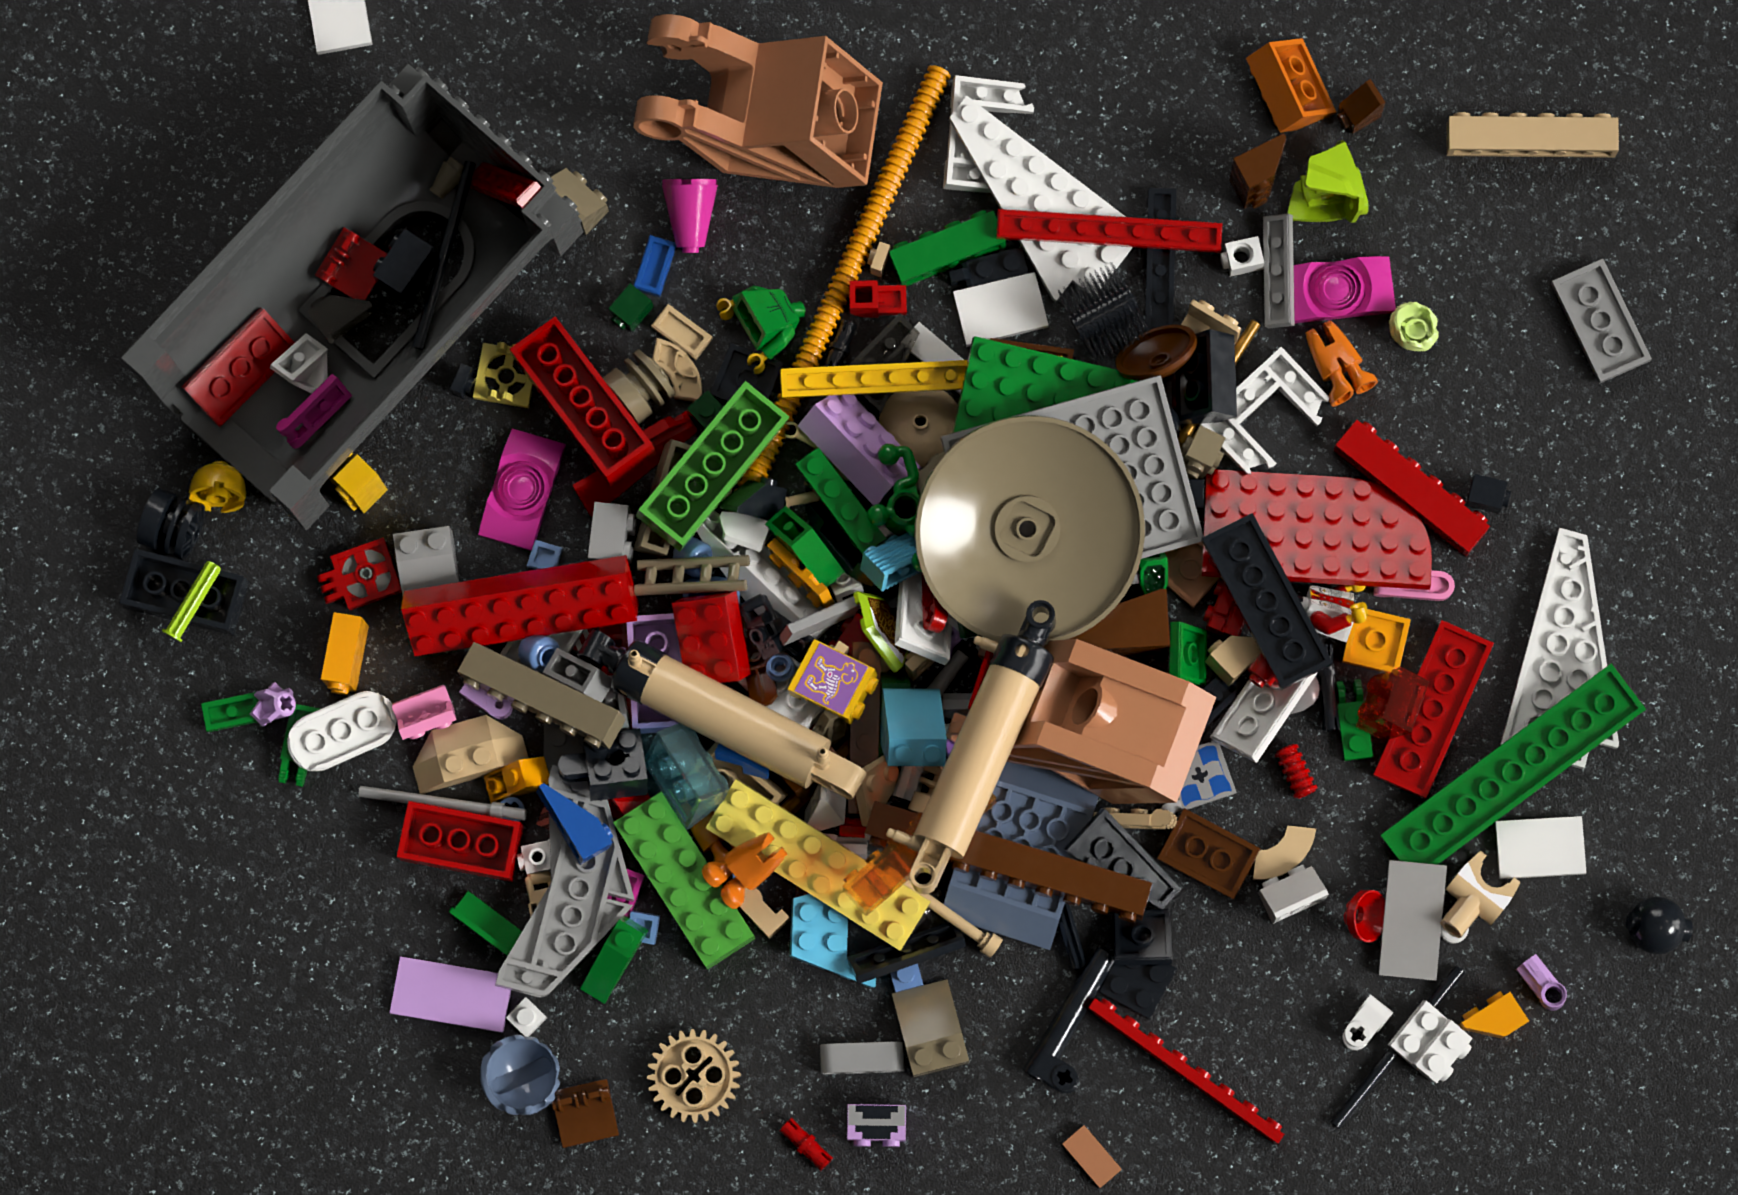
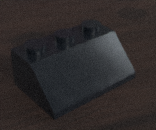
(1207, 382)

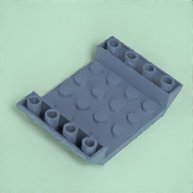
(1032, 810)

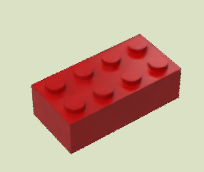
(460, 841)

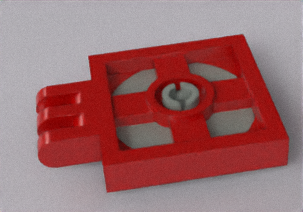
(361, 575)

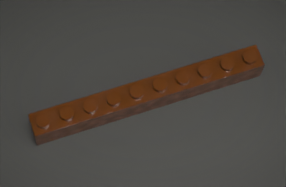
(1030, 868)

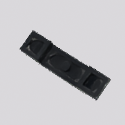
(836, 542)

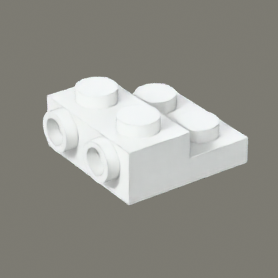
(1431, 1042)

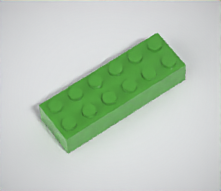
(712, 466)
(676, 873)

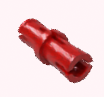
(806, 1144)

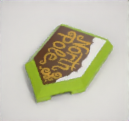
(880, 628)

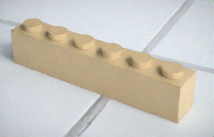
(1532, 135)

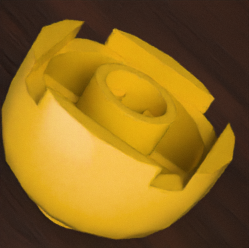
(218, 486)

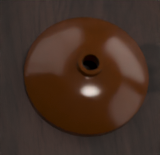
(1157, 354)

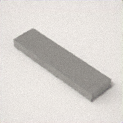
(1278, 270)

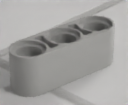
(862, 1058)

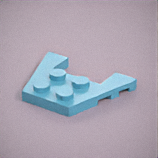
(820, 937)

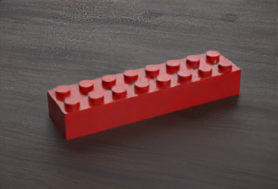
(520, 605)

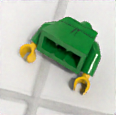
(766, 319)

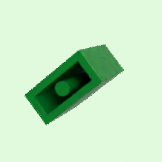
(804, 545)

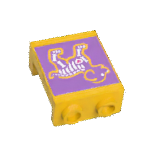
(833, 681)

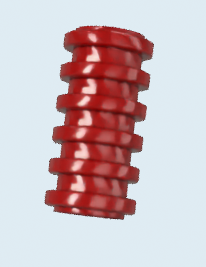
(1296, 771)

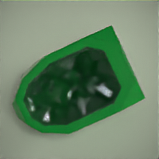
(1153, 573)

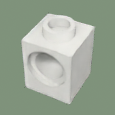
(1251, 247)

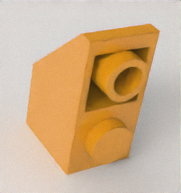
(516, 778)
(1497, 1019)

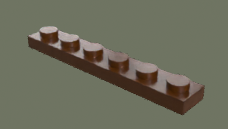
(865, 731)

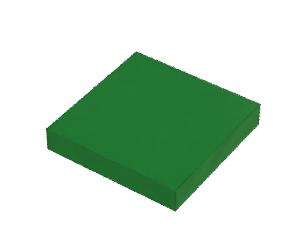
(1188, 653)

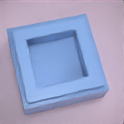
(544, 555)

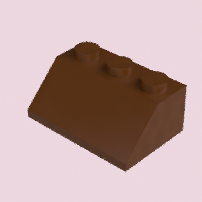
(1256, 171)

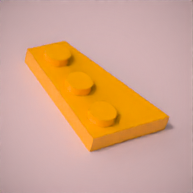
(817, 592)

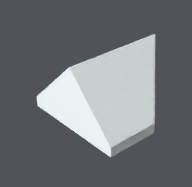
(303, 364)
(825, 809)

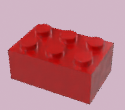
(712, 635)

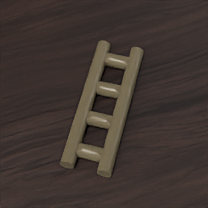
(679, 565)

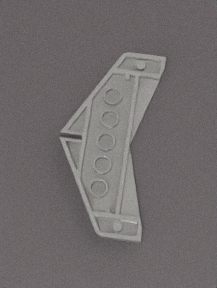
(574, 907)

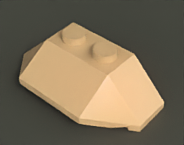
(466, 753)

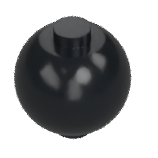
(1658, 925)

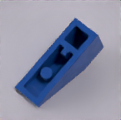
(578, 827)

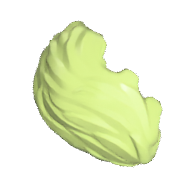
(1413, 326)

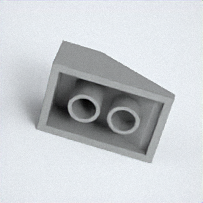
(426, 558)

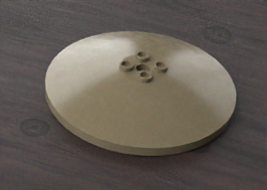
(1082, 514)

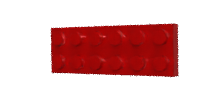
(1452, 672)

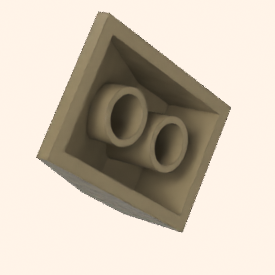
(930, 1028)

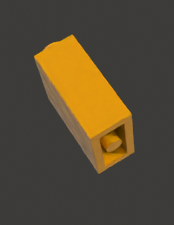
(344, 653)

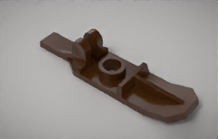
(759, 684)

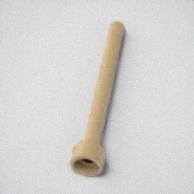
(987, 942)

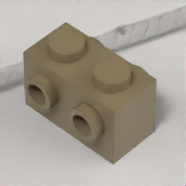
(1202, 453)

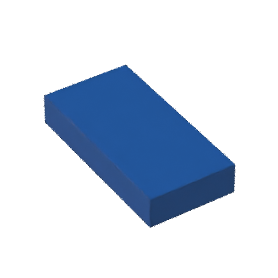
(655, 265)

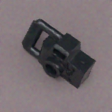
(764, 628)

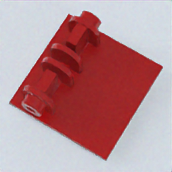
(351, 265)

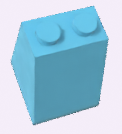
(913, 727)

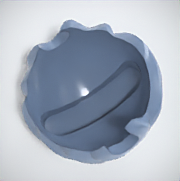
(519, 1075)

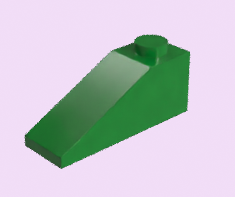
(614, 958)

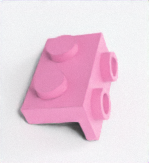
(424, 712)

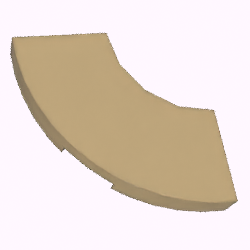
(679, 369)
(1285, 854)

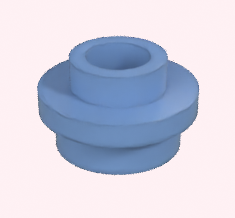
(776, 660)

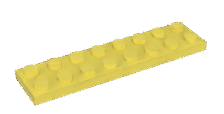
(814, 861)

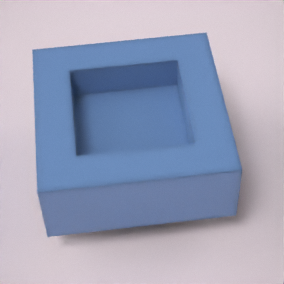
(648, 921)
(907, 978)

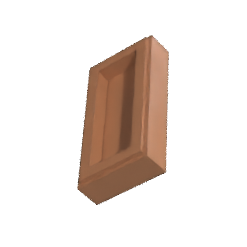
(1091, 1156)

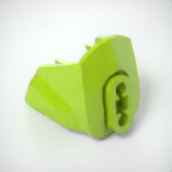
(1329, 189)

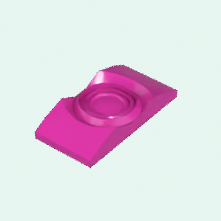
(1343, 289)
(521, 489)

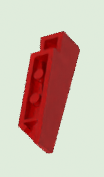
(596, 489)

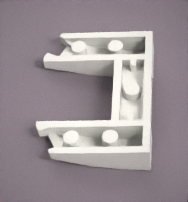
(993, 96)
(1275, 373)

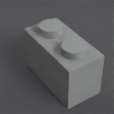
(578, 675)

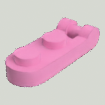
(1441, 589)

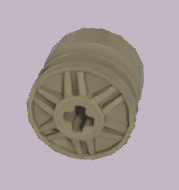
(639, 385)

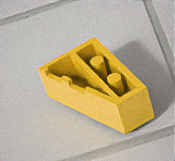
(357, 483)

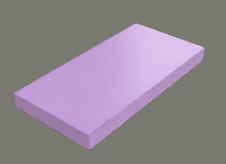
(449, 995)

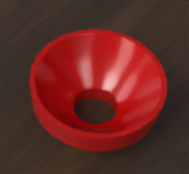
(1370, 915)

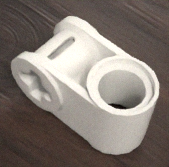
(1368, 1020)

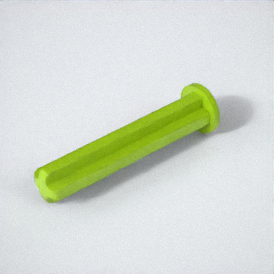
(192, 601)

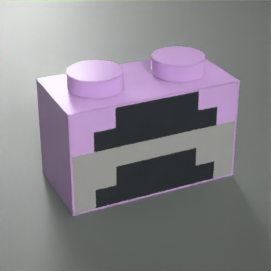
(876, 1123)

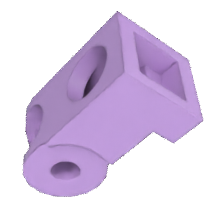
(496, 709)

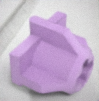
(273, 704)

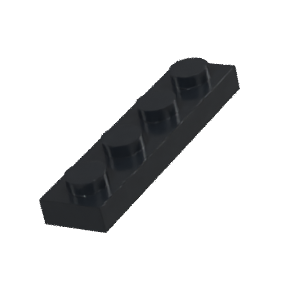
(918, 948)

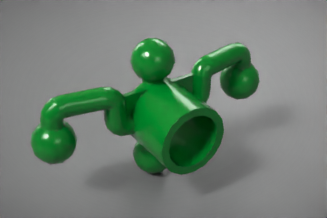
(904, 493)

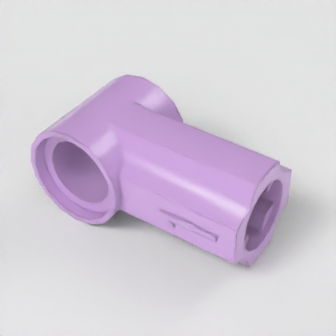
(1541, 980)

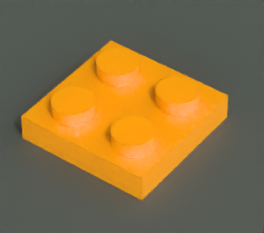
(1377, 642)

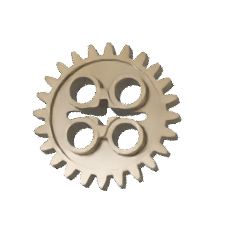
(675, 1058)

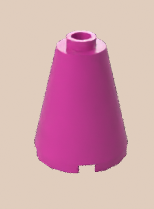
(690, 210)

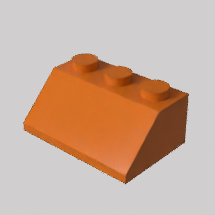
(1290, 84)

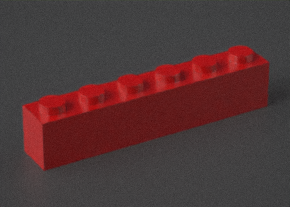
(1402, 476)

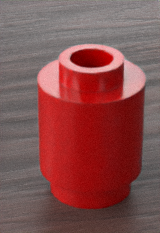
(1260, 673)

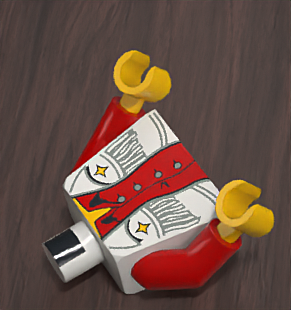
(1334, 610)

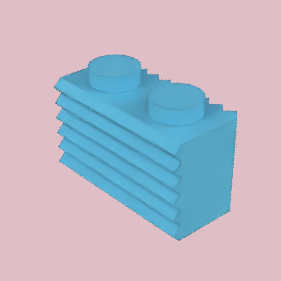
(890, 561)

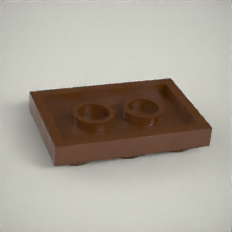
(1209, 853)

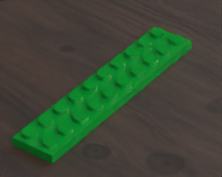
(1515, 770)

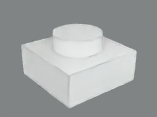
(526, 1017)

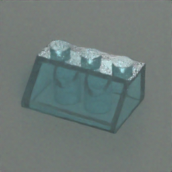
(685, 774)

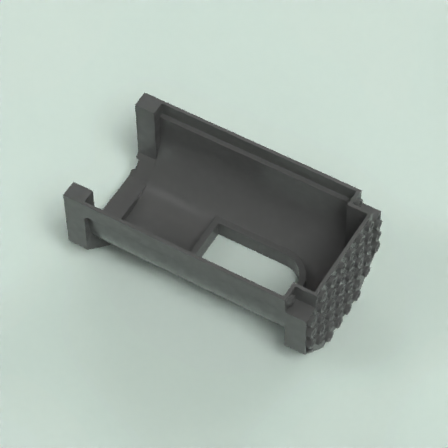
(370, 181)

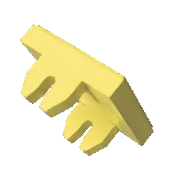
(481, 390)

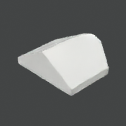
(744, 530)

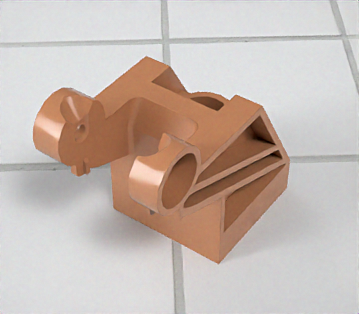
(772, 106)
(1110, 725)

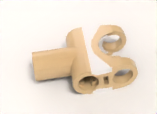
(1475, 898)

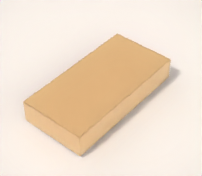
(681, 332)

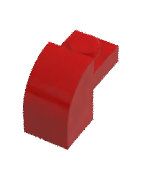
(873, 301)

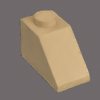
(1232, 657)

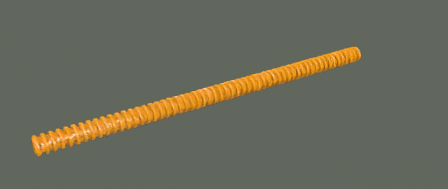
(857, 251)

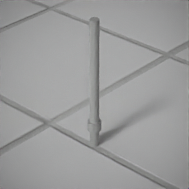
(495, 809)

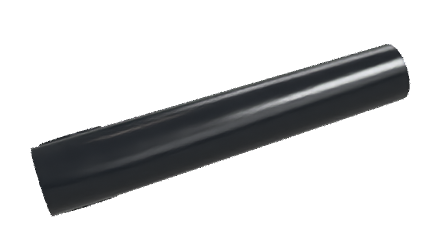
(1044, 1061)

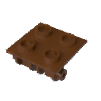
(585, 1113)

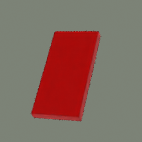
(238, 367)

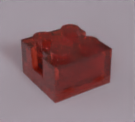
(1392, 703)

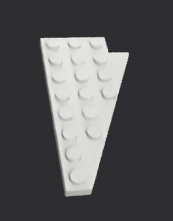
(1030, 181)
(1563, 640)

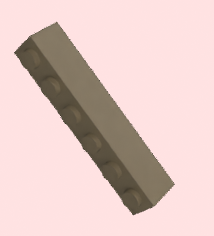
(541, 695)

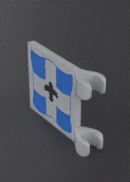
(1205, 781)

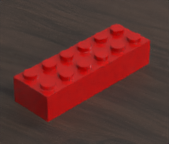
(583, 401)

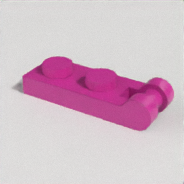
(314, 411)

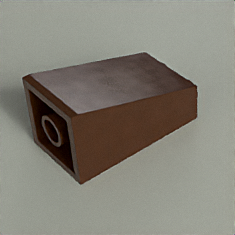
(1134, 627)

